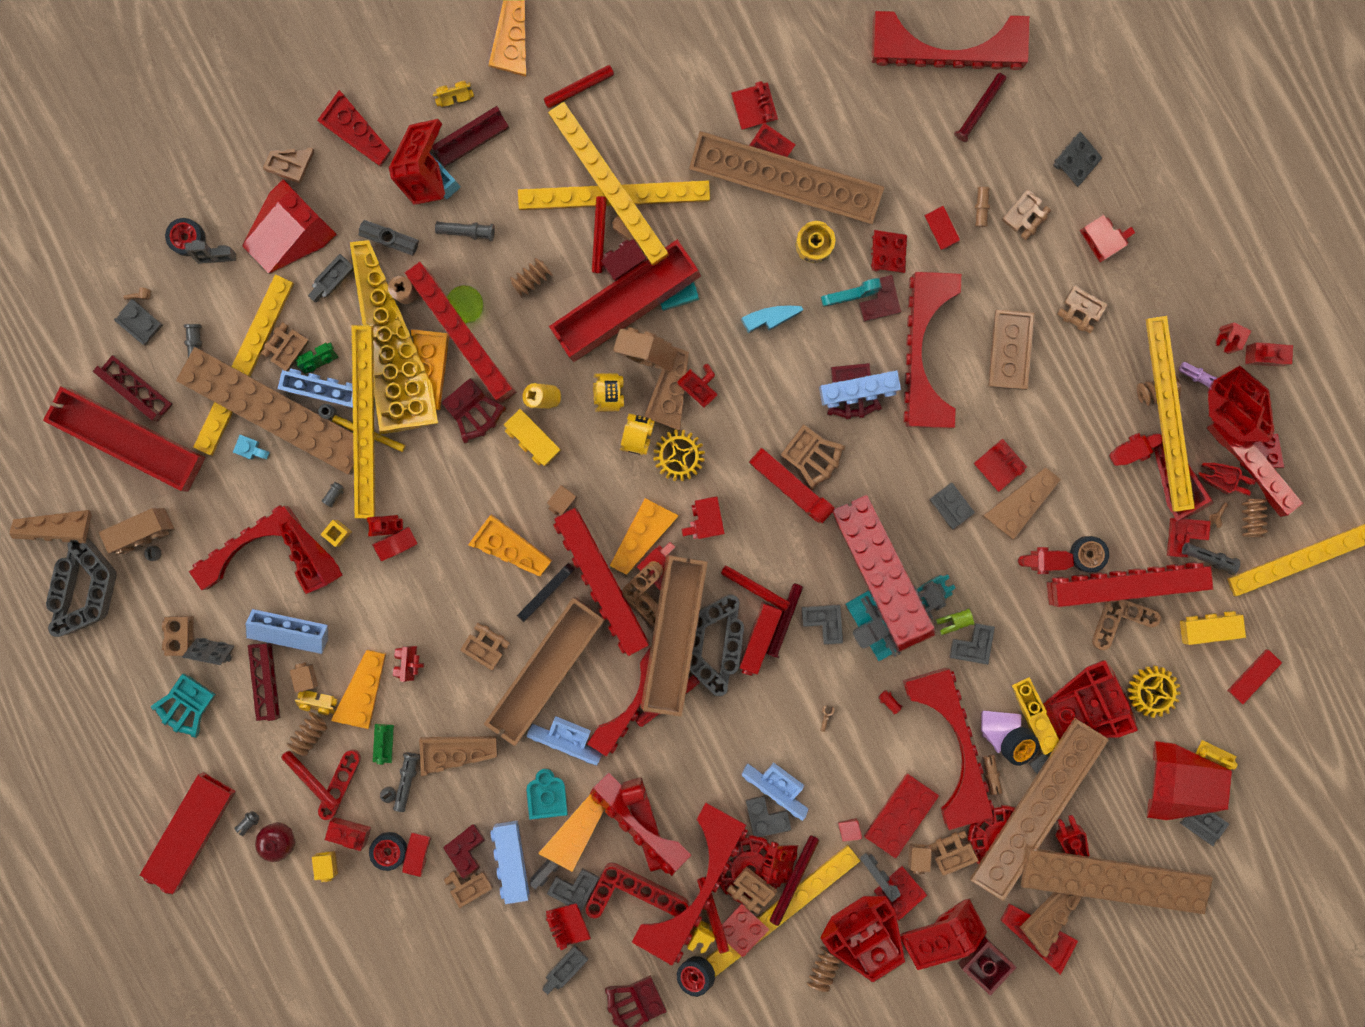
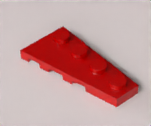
(350, 126)
(1059, 951)

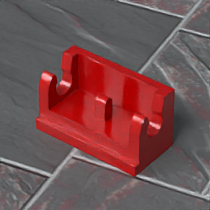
(942, 228)
(1234, 335)

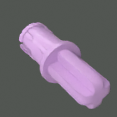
(1196, 374)

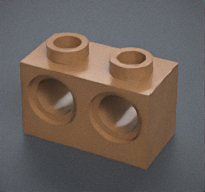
(184, 636)

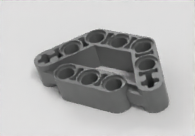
(65, 595)
(701, 663)

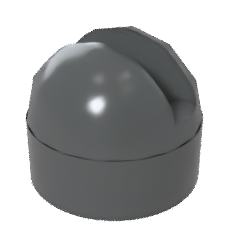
(155, 551)
(386, 790)

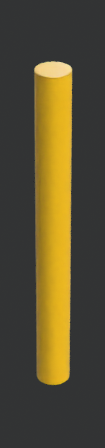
(377, 437)

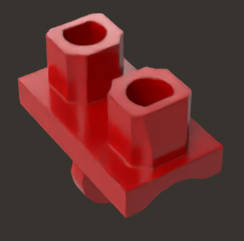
(384, 525)
(409, 663)

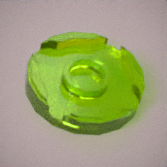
(467, 302)

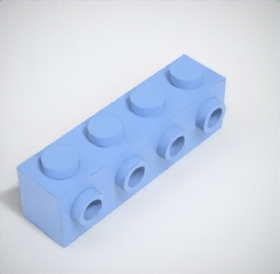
(315, 388)
(859, 388)
(287, 631)
(511, 862)

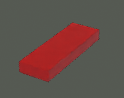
(1254, 676)

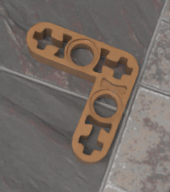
(639, 596)
(1122, 611)

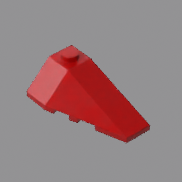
(1200, 495)
(313, 563)

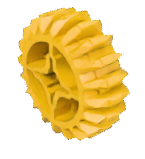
(671, 440)
(1147, 708)

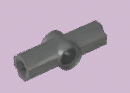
(377, 234)

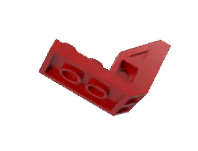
(414, 167)
(948, 939)

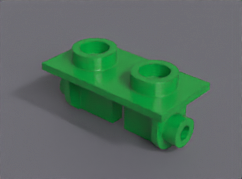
(309, 362)
(383, 743)

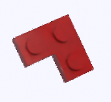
(1184, 530)

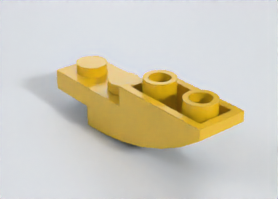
(1035, 714)

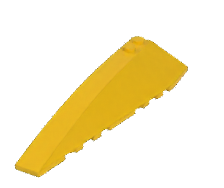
(400, 381)

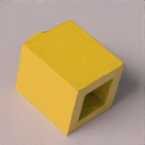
(336, 533)
(324, 866)

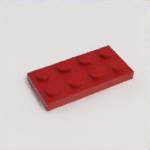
(901, 815)

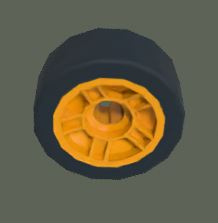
(1020, 746)

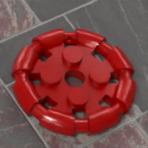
(990, 831)
(744, 859)

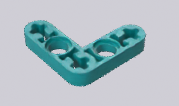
(866, 289)

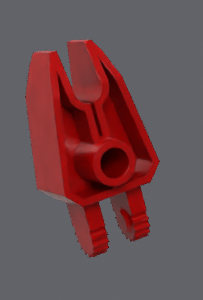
(1137, 448)
(1226, 478)
(1046, 560)
(1072, 838)

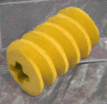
(541, 396)

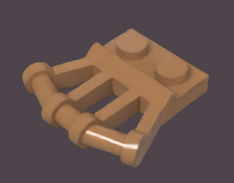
(803, 446)

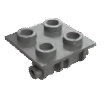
(1078, 159)
(209, 651)

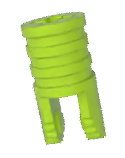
(959, 621)

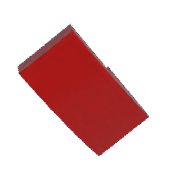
(394, 544)
(416, 855)

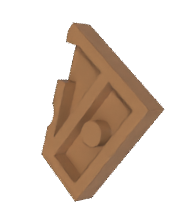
(289, 163)

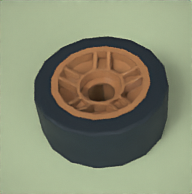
(1097, 548)

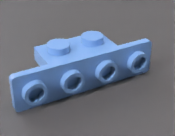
(566, 738)
(778, 786)

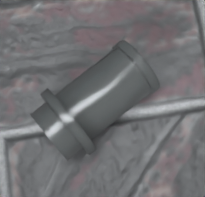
(323, 411)
(333, 493)
(249, 820)

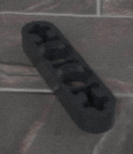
(559, 578)

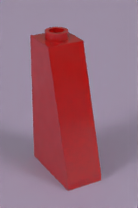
(759, 638)

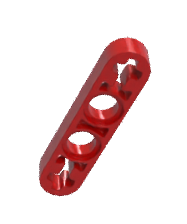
(342, 786)

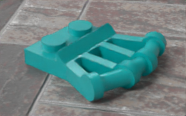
(190, 694)

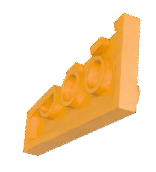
(509, 42)
(432, 351)
(644, 531)
(504, 543)
(360, 696)
(573, 836)

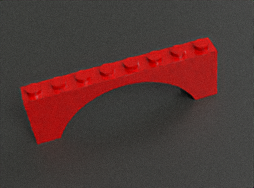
(897, 46)
(459, 332)
(924, 405)
(969, 799)
(668, 937)

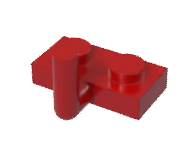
(698, 387)

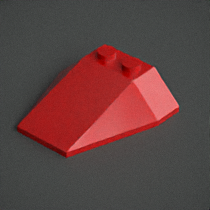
(285, 230)
(1241, 406)
(1093, 699)
(1186, 784)
(866, 937)

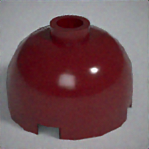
(275, 842)

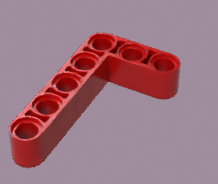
(793, 488)
(637, 799)
(634, 889)

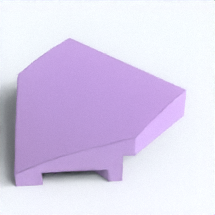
(997, 725)

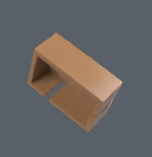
(645, 349)
(137, 531)

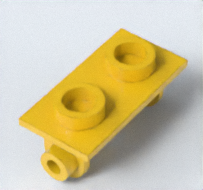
(460, 90)
(323, 705)
(1216, 755)

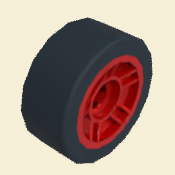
(176, 230)
(381, 858)
(688, 973)

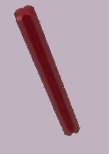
(794, 880)

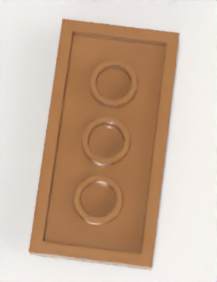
(1011, 349)

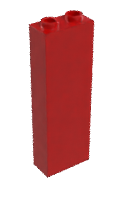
(187, 833)

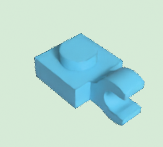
(248, 448)

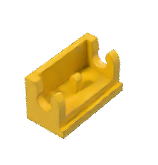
(701, 934)

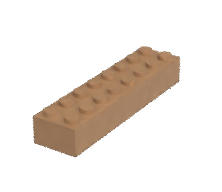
(673, 635)
(544, 671)

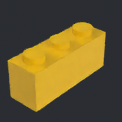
(532, 438)
(1212, 628)

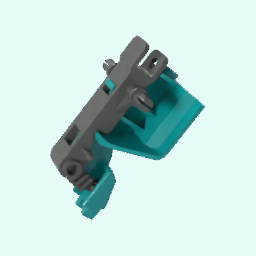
(871, 626)

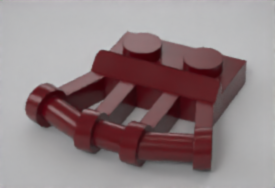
(849, 372)
(465, 400)
(646, 998)

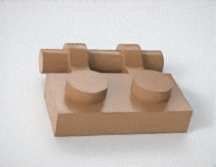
(1020, 212)
(1085, 304)
(289, 350)
(481, 651)
(956, 858)
(754, 887)
(470, 889)

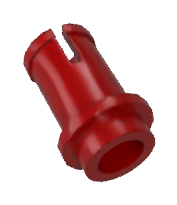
(890, 702)

